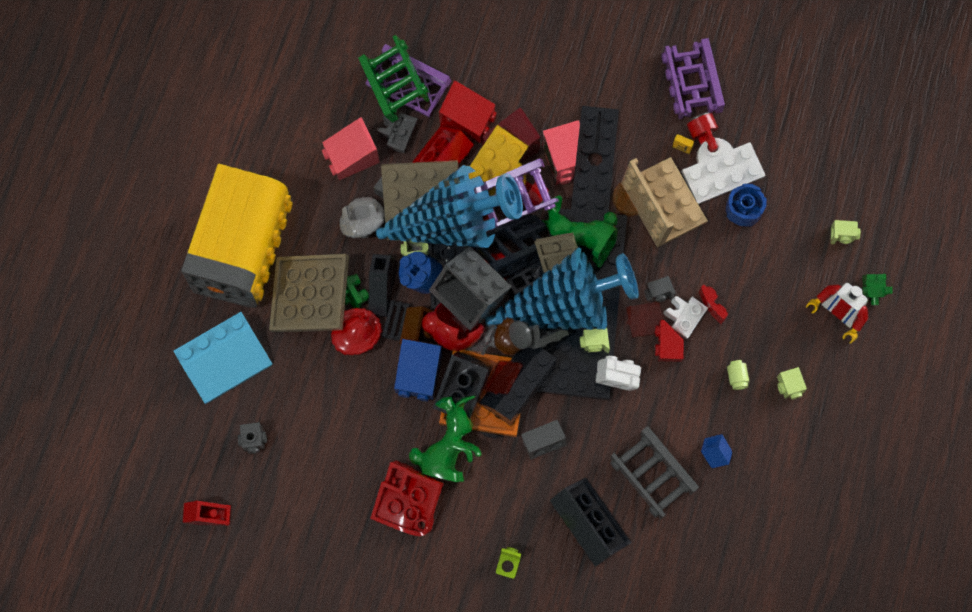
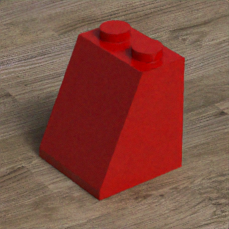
(467, 112)

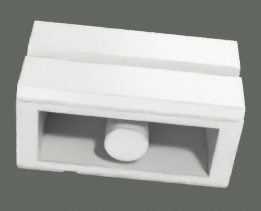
(618, 373)

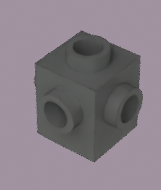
(250, 431)

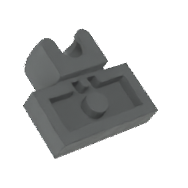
(398, 132)

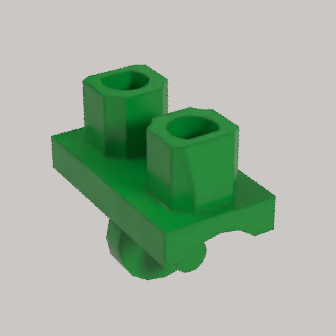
(353, 297)

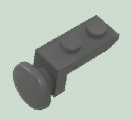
(532, 337)

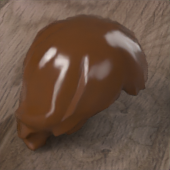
(502, 339)

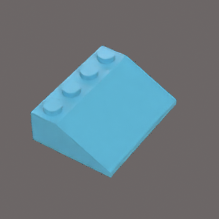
(223, 357)

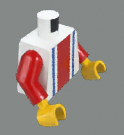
(846, 304)

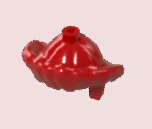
(359, 332)

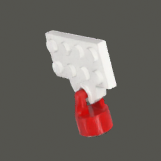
(719, 165)

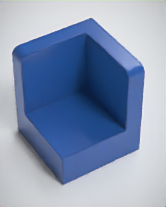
(716, 451)

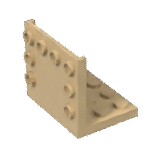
(662, 200)

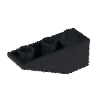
(381, 283)

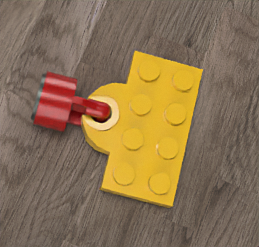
(500, 156)

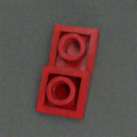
(709, 297)

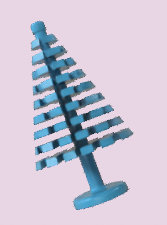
(455, 212)
(568, 295)

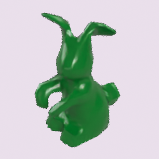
(594, 235)
(442, 455)

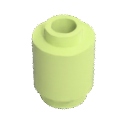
(738, 375)

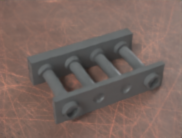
(673, 470)

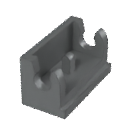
(544, 439)

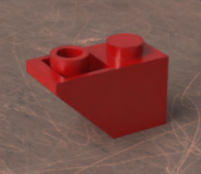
(670, 344)

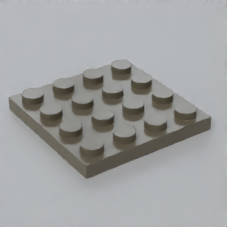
(409, 181)
(309, 293)

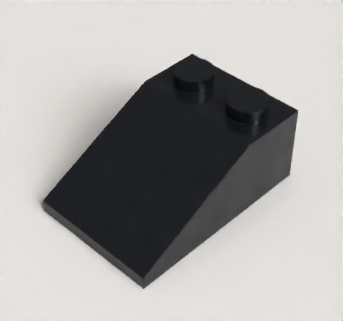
(464, 378)

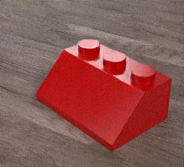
(445, 145)

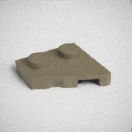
(555, 249)

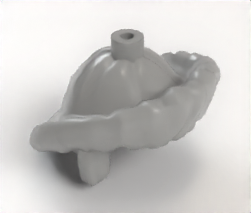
(361, 217)

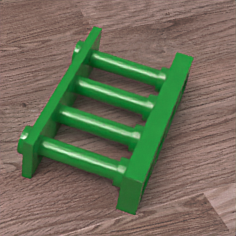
(376, 79)

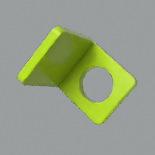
(512, 555)

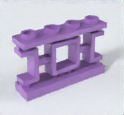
(708, 78)

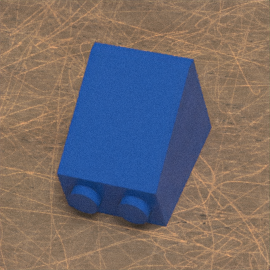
(418, 370)

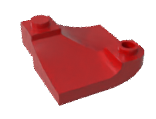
(407, 500)

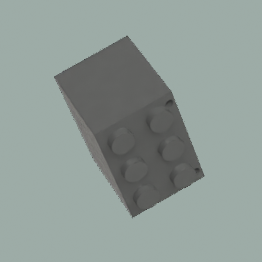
(469, 288)

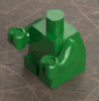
(875, 287)

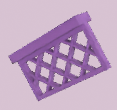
(423, 70)

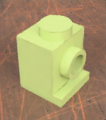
(844, 231)

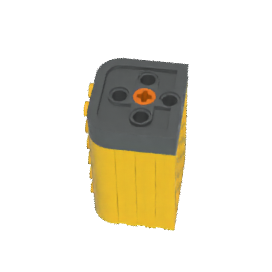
(237, 236)

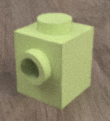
(791, 383)

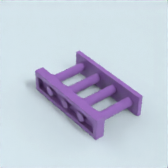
(518, 173)

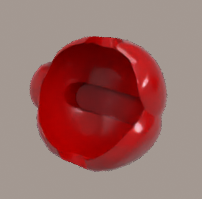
(449, 330)

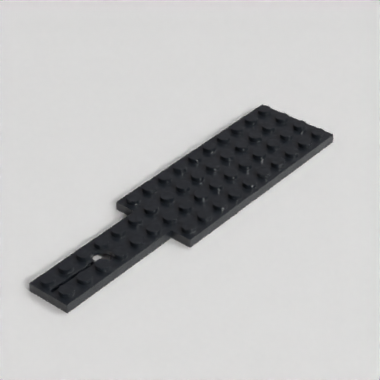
(574, 366)

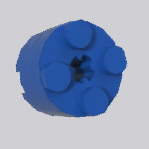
(749, 214)
(419, 271)

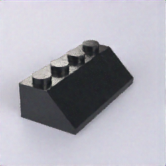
(535, 369)
(590, 521)

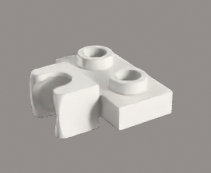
(686, 315)

